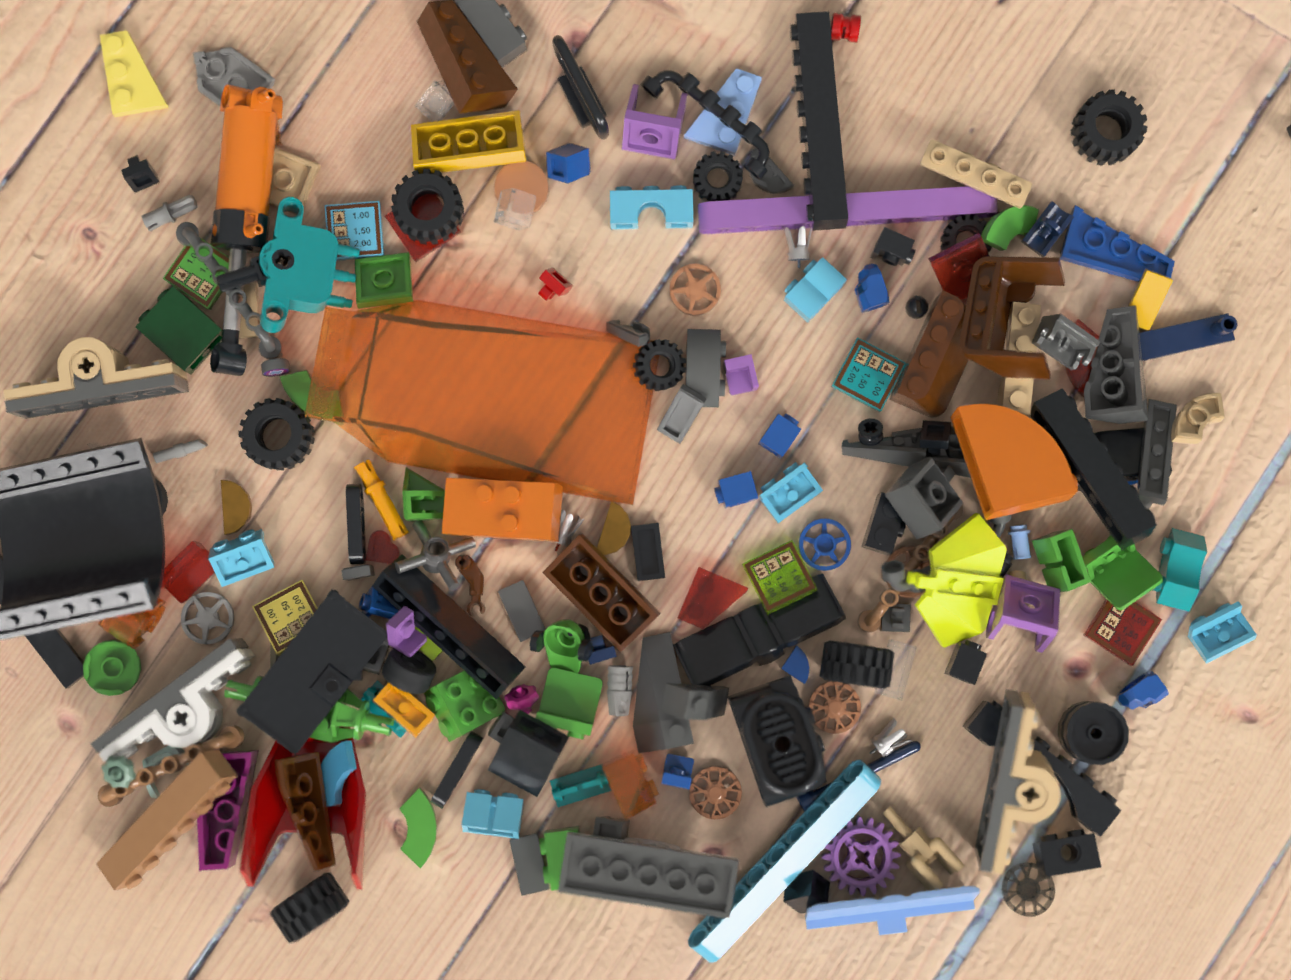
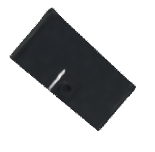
(313, 672)

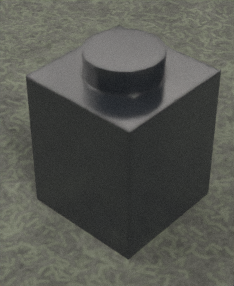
(966, 662)

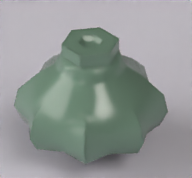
(118, 771)

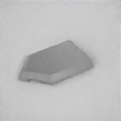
(227, 67)

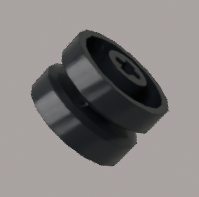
(1094, 748)

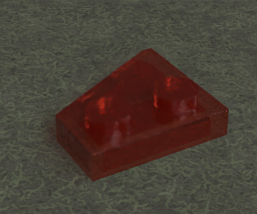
(709, 598)

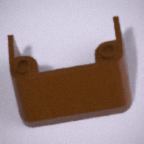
(992, 289)

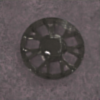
(1027, 890)

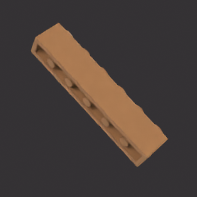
(167, 820)

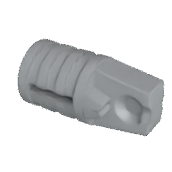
(619, 689)

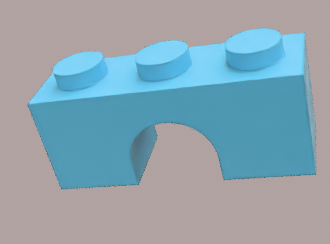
(674, 203)

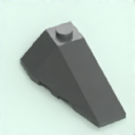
(1117, 375)

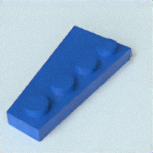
(1101, 248)

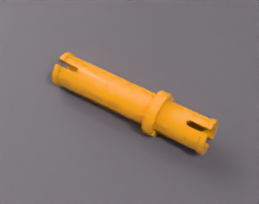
(381, 499)

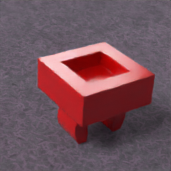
(554, 284)

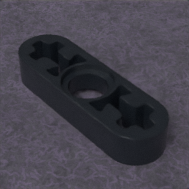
(355, 524)
(456, 769)

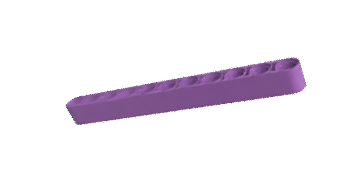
(863, 209)

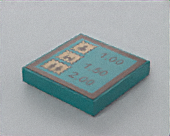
(868, 374)

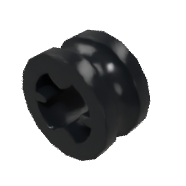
(870, 439)

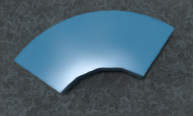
(335, 769)

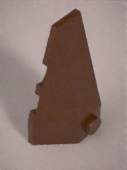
(304, 796)

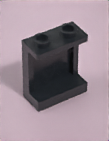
(528, 753)

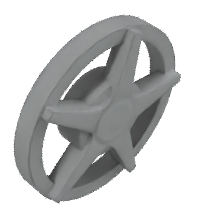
(207, 618)

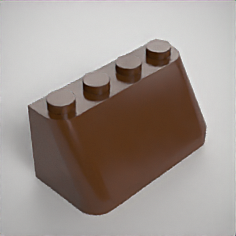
(934, 360)

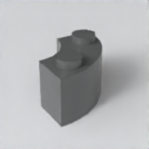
(703, 364)

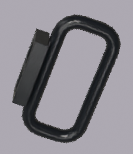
(579, 90)

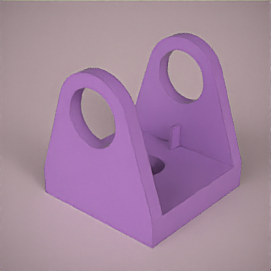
(651, 132)
(1014, 612)

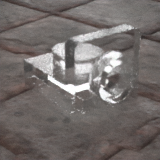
(435, 101)

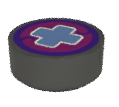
(275, 367)

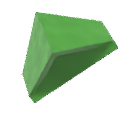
(421, 498)

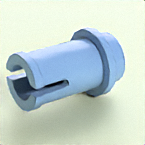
(1020, 541)

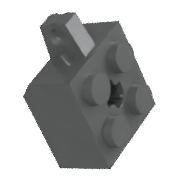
(925, 497)

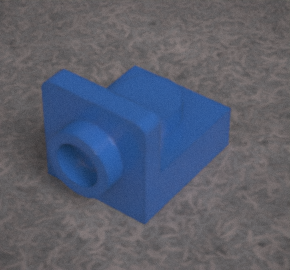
(376, 604)
(677, 771)

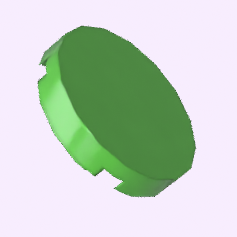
(112, 668)

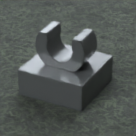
(896, 618)

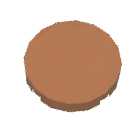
(524, 177)

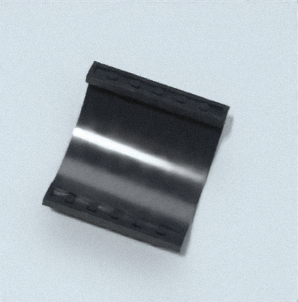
(79, 538)

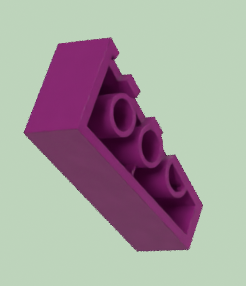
(223, 824)

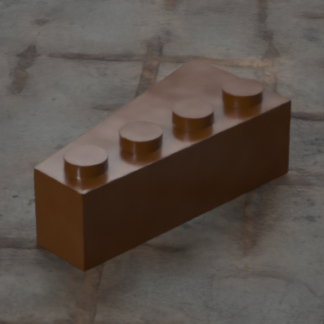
(464, 60)

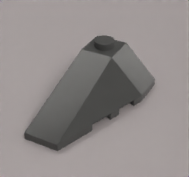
(651, 727)

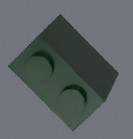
(180, 329)

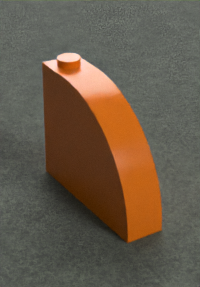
(1011, 460)

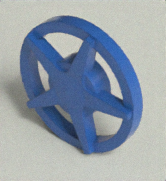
(824, 544)

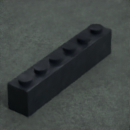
(1096, 473)
(450, 628)

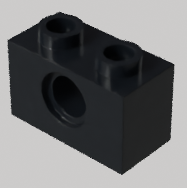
(1083, 853)

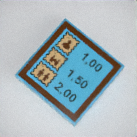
(357, 226)

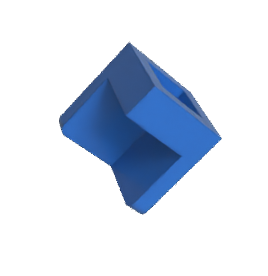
(568, 163)

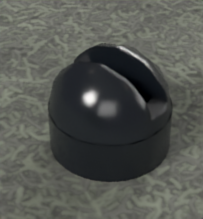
(911, 307)

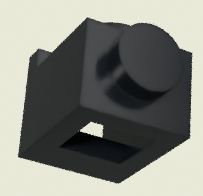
(894, 248)

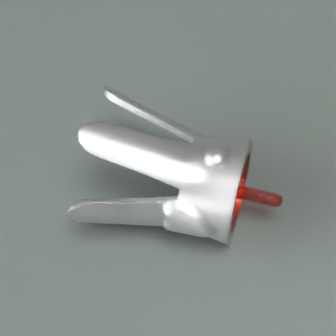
(567, 528)

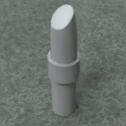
(179, 450)

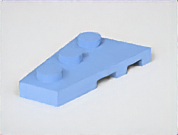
(738, 92)

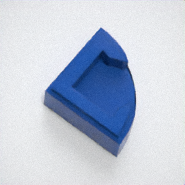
(797, 665)

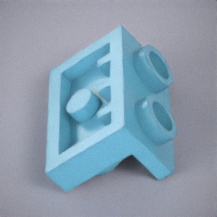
(240, 557)

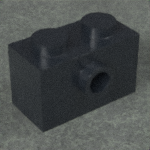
(883, 527)

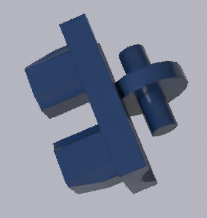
(1047, 229)

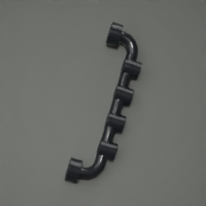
(728, 116)

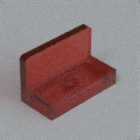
(187, 572)

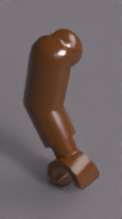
(475, 578)

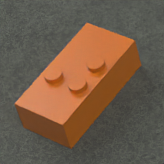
(502, 509)

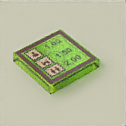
(779, 577)

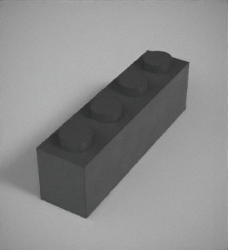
(494, 28)

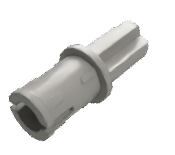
(169, 212)

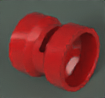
(850, 30)

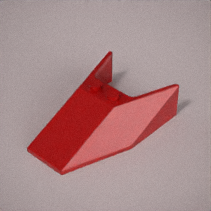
(270, 818)

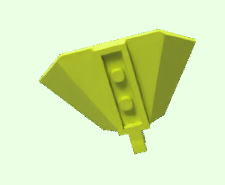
(961, 581)

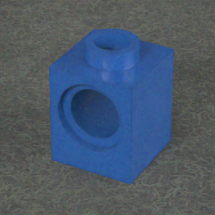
(780, 435)
(736, 490)

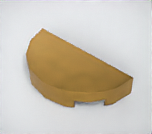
(235, 506)
(615, 530)

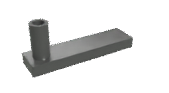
(1156, 453)

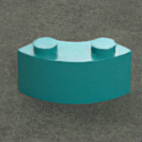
(1180, 569)

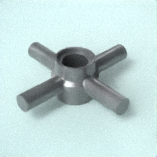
(435, 555)

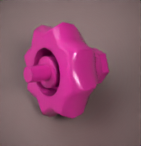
(522, 698)

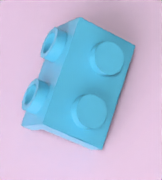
(790, 492)
(1220, 632)

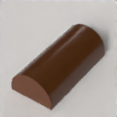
(601, 592)

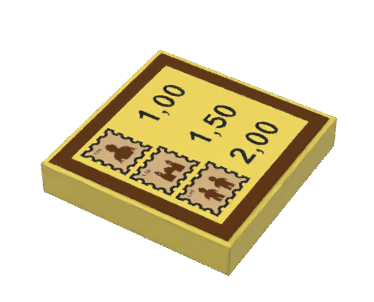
(285, 614)

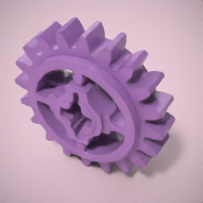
(876, 876)

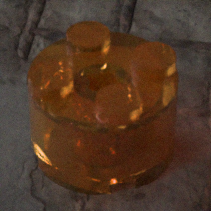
(131, 626)

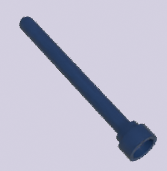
(807, 799)

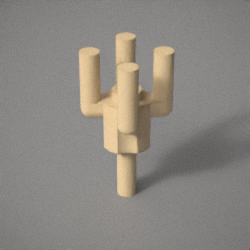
(923, 852)

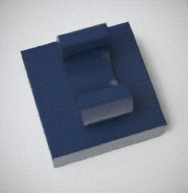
(601, 652)

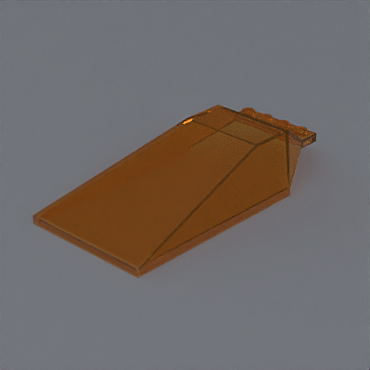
(485, 395)

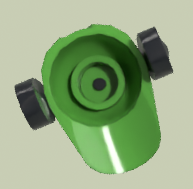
(565, 644)

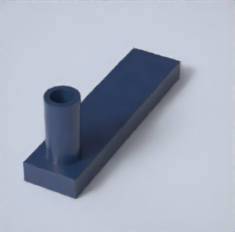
(1187, 336)

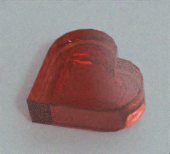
(381, 548)

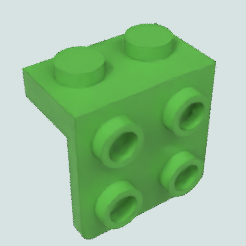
(1120, 574)
(570, 702)
(461, 705)

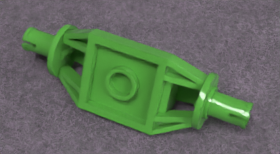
(339, 715)

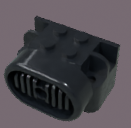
(773, 712)

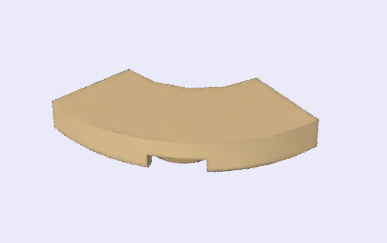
(1194, 417)

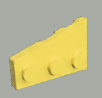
(128, 78)

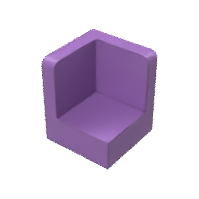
(740, 375)

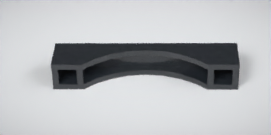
(1086, 804)

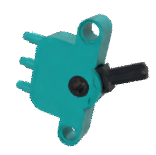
(309, 271)

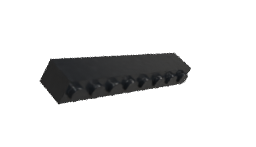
(820, 121)

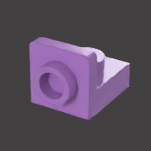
(402, 633)

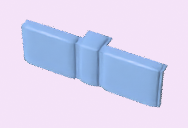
(891, 910)

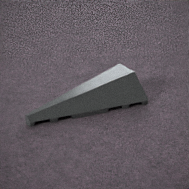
(904, 449)

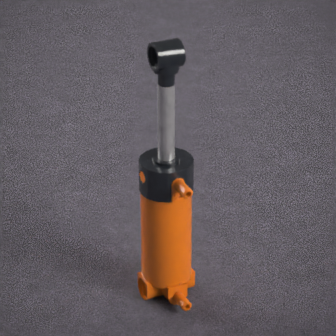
(243, 199)

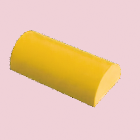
(468, 142)

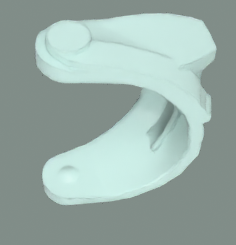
(156, 759)

